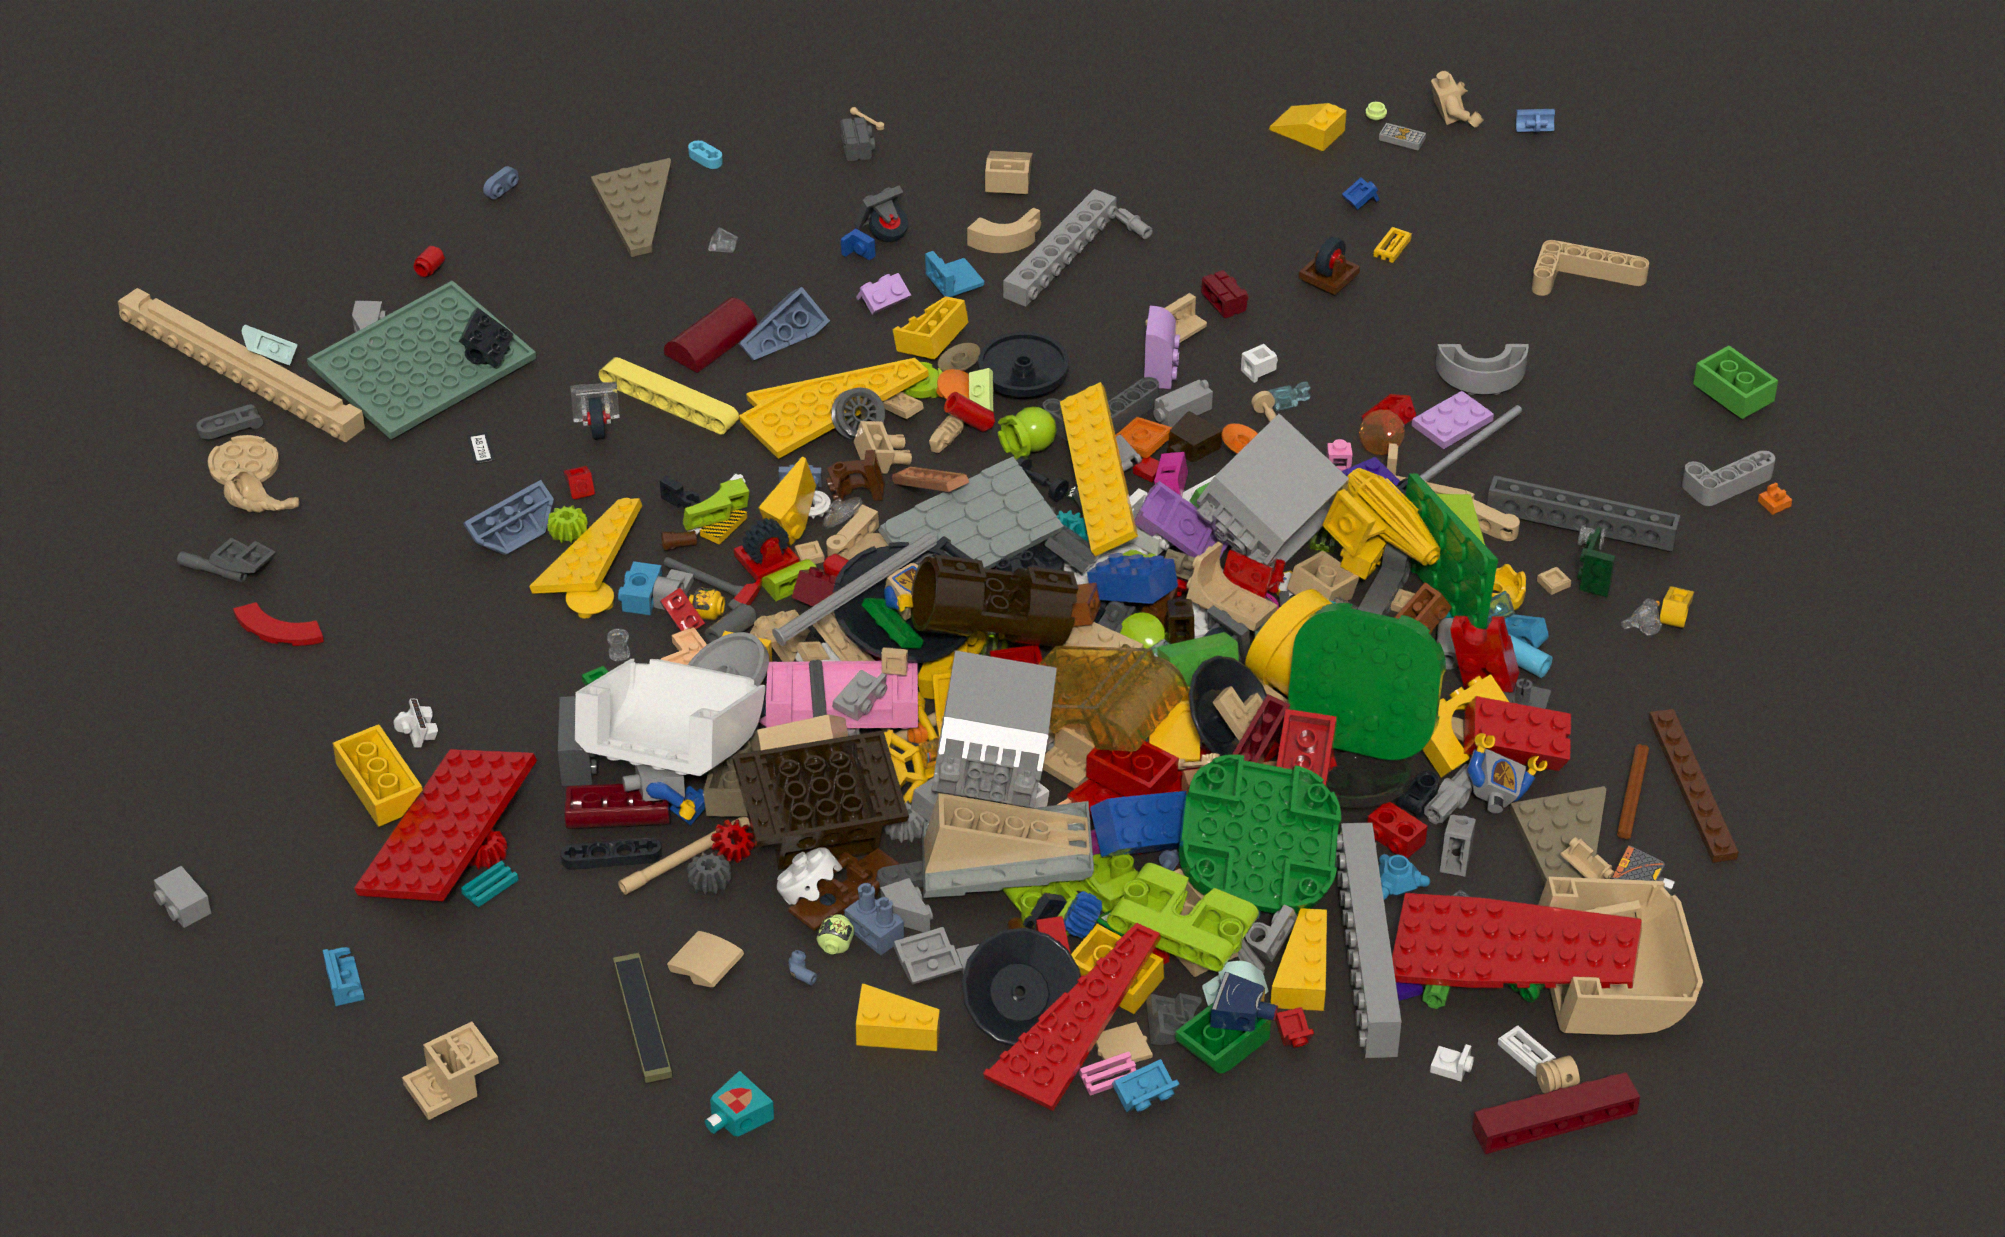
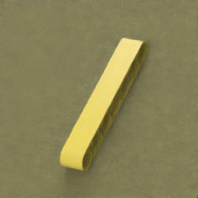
(669, 396)

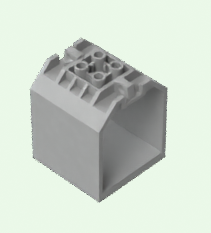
(1272, 494)
(994, 729)

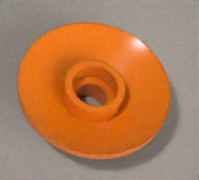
(1237, 436)

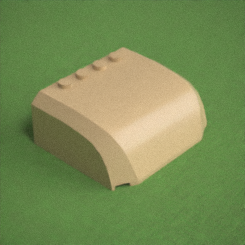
(1666, 966)

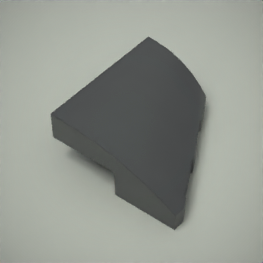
(1169, 1015)

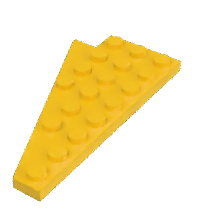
(801, 411)

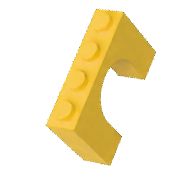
(1443, 747)

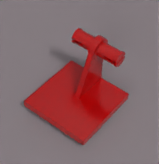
(1253, 574)

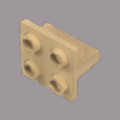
(1184, 313)

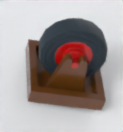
(1329, 267)

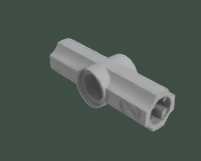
(1451, 795)

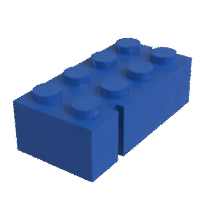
(1138, 823)

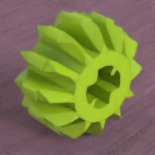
(567, 523)

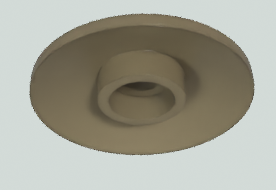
(959, 357)

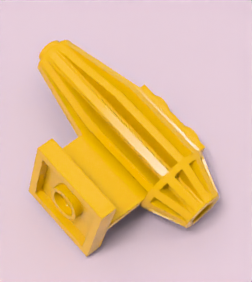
(1379, 508)

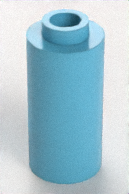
(1531, 658)

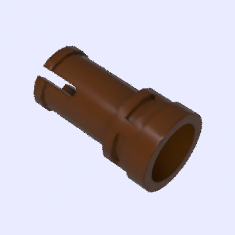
(672, 540)

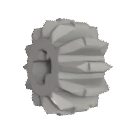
(906, 830)

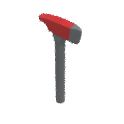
(742, 594)

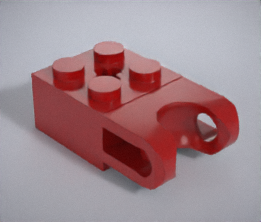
(1485, 652)

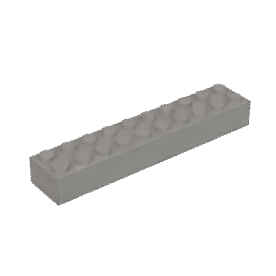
(1368, 941)

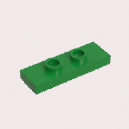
(892, 623)

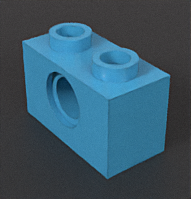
(638, 588)

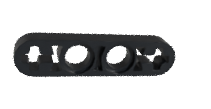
(611, 855)

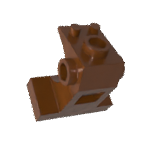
(869, 477)

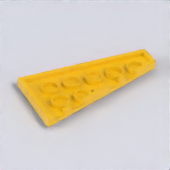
(591, 555)

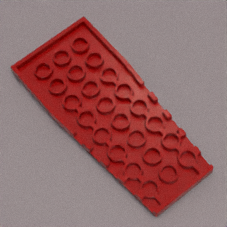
(1502, 942)

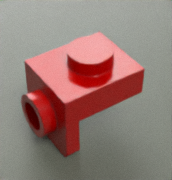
(1293, 1027)

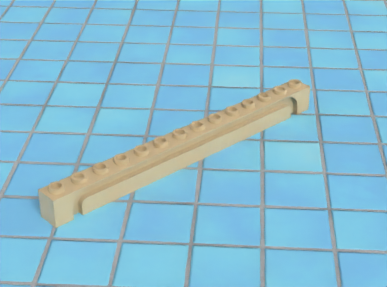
(241, 365)

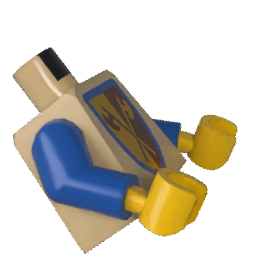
(898, 590)

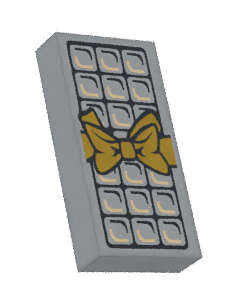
(1402, 136)

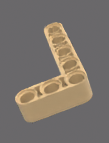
(1587, 262)

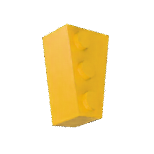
(895, 1021)

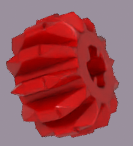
(723, 842)
(491, 851)

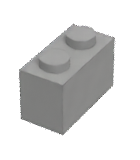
(181, 897)

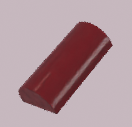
(712, 335)
(611, 807)

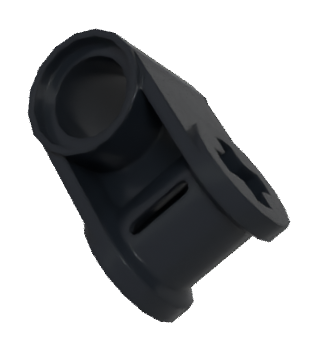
(1420, 793)

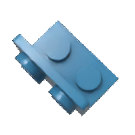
(951, 277)

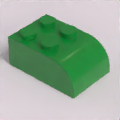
(1220, 1047)

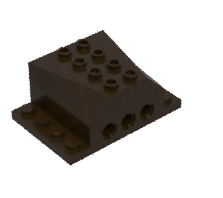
(821, 795)

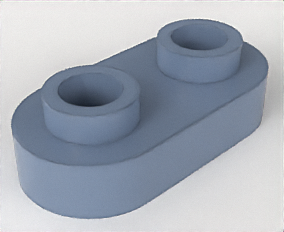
(500, 182)

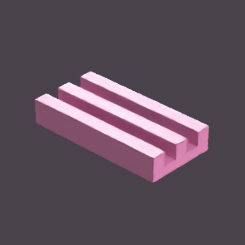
(1102, 1065)

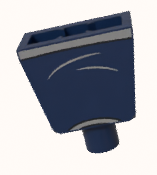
(1240, 1004)

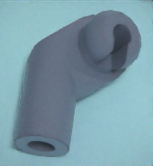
(798, 968)

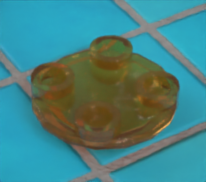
(1379, 430)

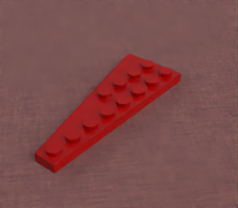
(1058, 1044)

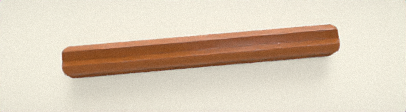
(1633, 791)

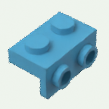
(1145, 1085)

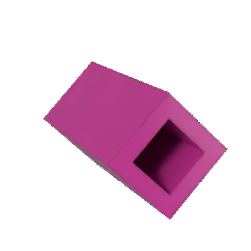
(1173, 471)

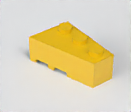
(933, 330)
(1365, 563)

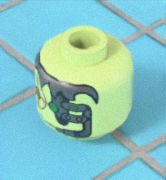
(835, 934)

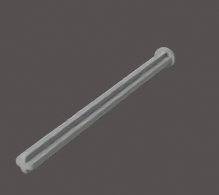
(854, 588)

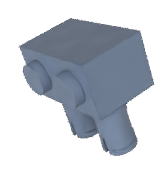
(875, 920)

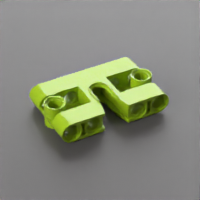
(1106, 884)
(1203, 936)

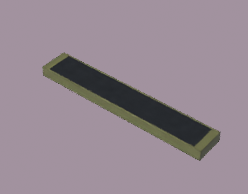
(642, 1018)

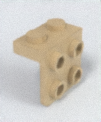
(763, 629)

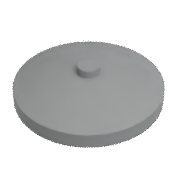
(735, 654)

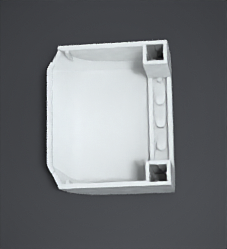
(667, 715)

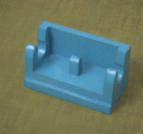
(343, 976)

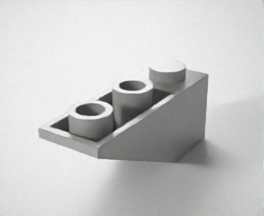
(367, 313)

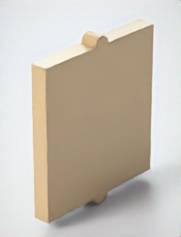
(1121, 1040)

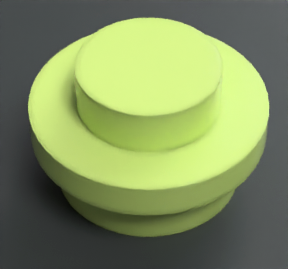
(1376, 111)

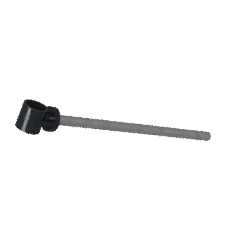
(1466, 447)

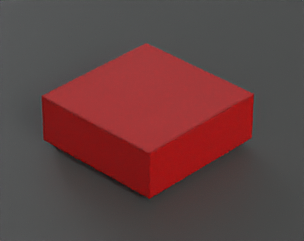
(1146, 469)

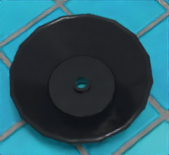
(1206, 684)
(1014, 961)

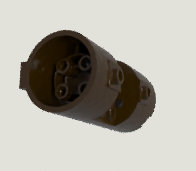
(964, 597)

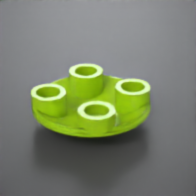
(1143, 628)

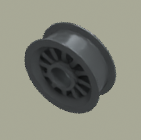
(839, 405)

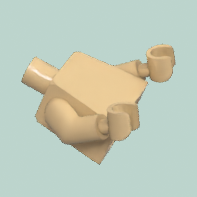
(1449, 102)

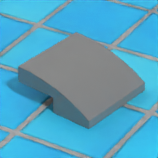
(927, 955)

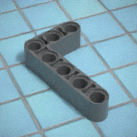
(1123, 407)

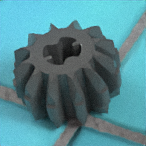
(709, 873)

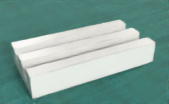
(1522, 1052)

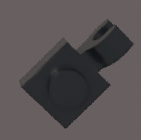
(674, 493)
(1047, 907)

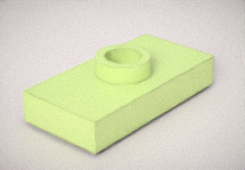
(981, 387)

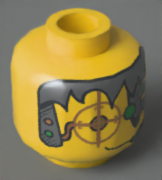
(708, 603)

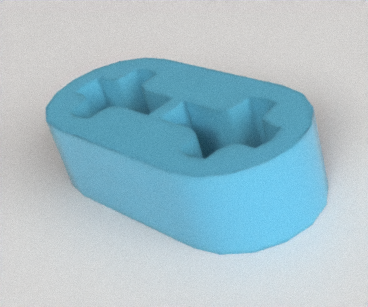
(705, 154)

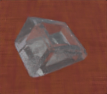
(722, 241)

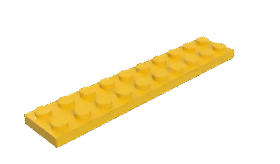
(1098, 469)

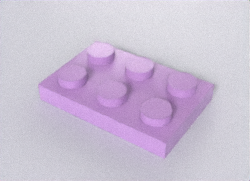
(1452, 419)

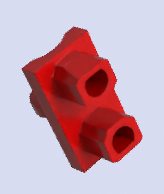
(681, 611)

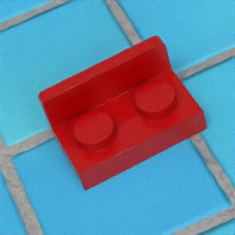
(1398, 404)

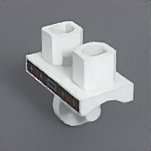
(416, 723)

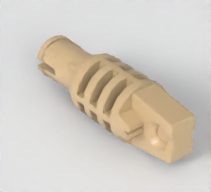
(945, 433)

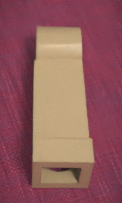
(863, 522)
(1495, 522)

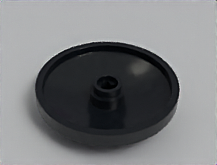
(1025, 363)

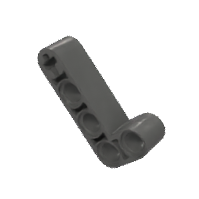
(1390, 578)

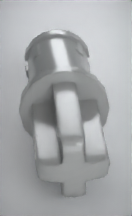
(1134, 223)

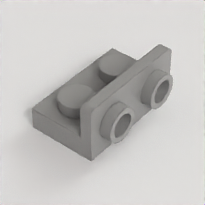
(860, 694)

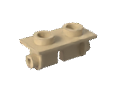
(1580, 858)

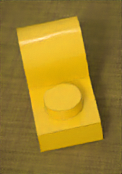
(1676, 607)

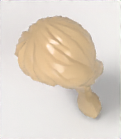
(246, 492)

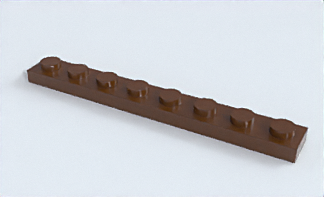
(1693, 786)

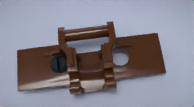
(837, 896)

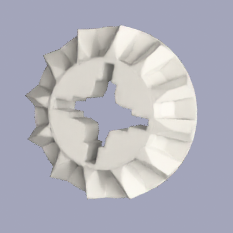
(821, 502)

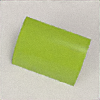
(782, 582)

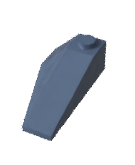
(786, 324)

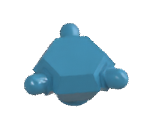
(1399, 876)

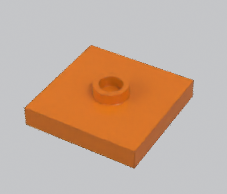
(1145, 436)

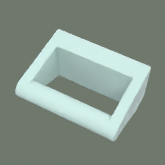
(268, 345)

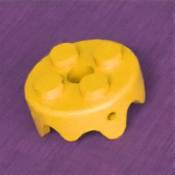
(1511, 582)

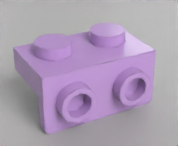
(884, 293)

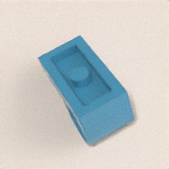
(1528, 629)

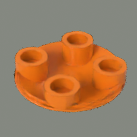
(953, 381)

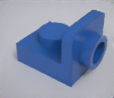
(1360, 193)
(858, 242)
(698, 799)

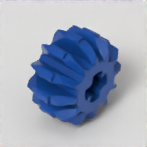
(1082, 914)

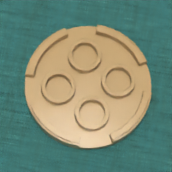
(246, 453)

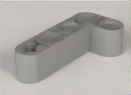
(1716, 486)

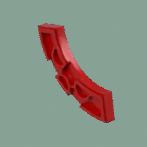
(276, 631)

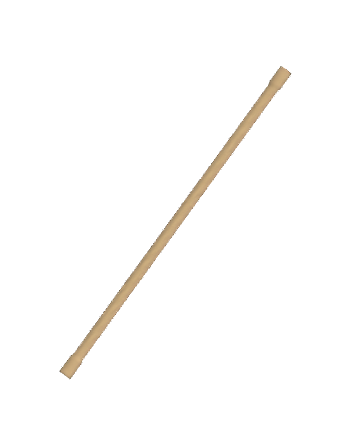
(641, 877)

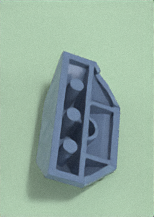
(513, 520)

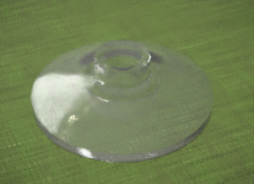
(841, 511)

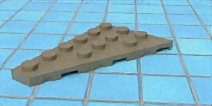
(634, 201)
(1554, 821)

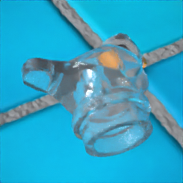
(1645, 618)

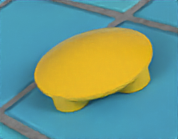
(591, 602)

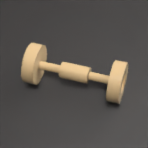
(1264, 402)

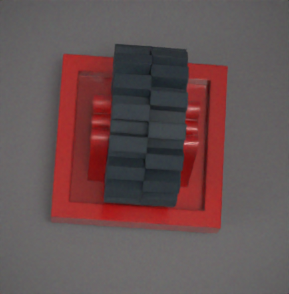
(765, 549)

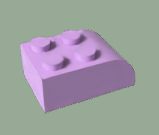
(1160, 347)

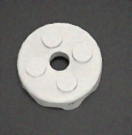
(806, 871)

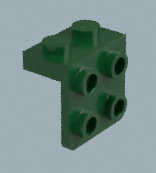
(1597, 567)

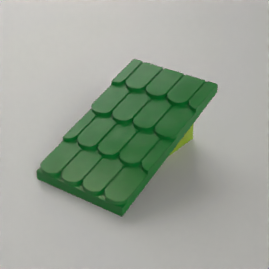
(1465, 564)

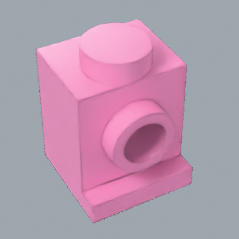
(1340, 453)

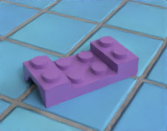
(1176, 521)

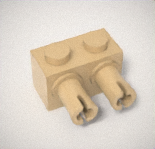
(873, 436)

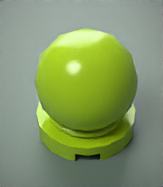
(1027, 432)

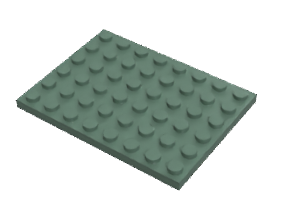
(413, 361)

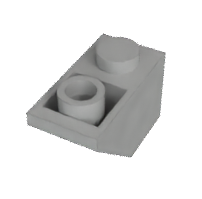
(908, 904)

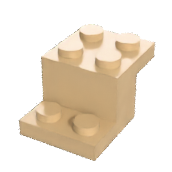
(1069, 755)
(450, 1070)

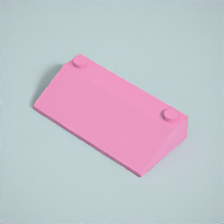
(791, 701)

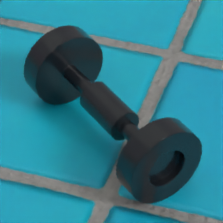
(1057, 489)

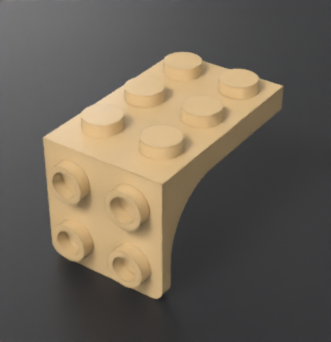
(1211, 587)

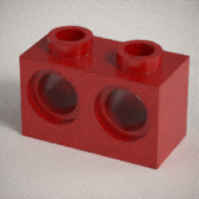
(1398, 829)

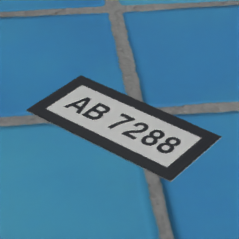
(480, 447)

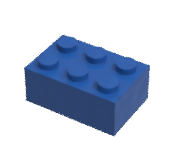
(1134, 578)

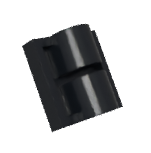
(485, 339)

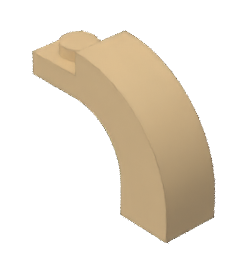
(1004, 237)

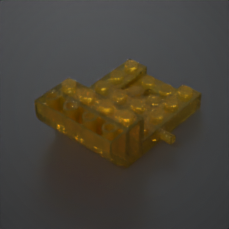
(1113, 693)

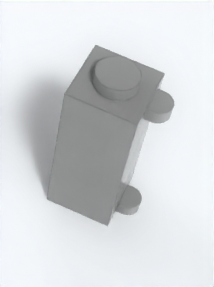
(1192, 397)

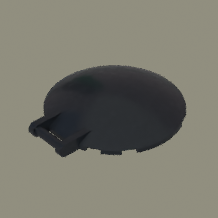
(861, 626)

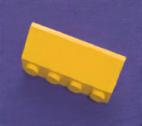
(377, 774)

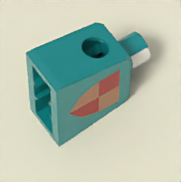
(739, 1107)

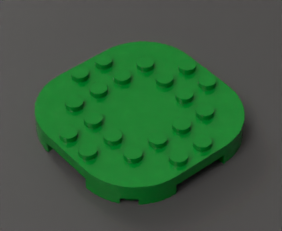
(1372, 675)
(1260, 833)

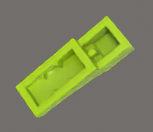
(717, 508)

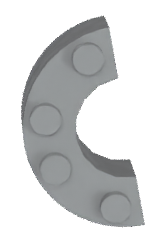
(1482, 374)

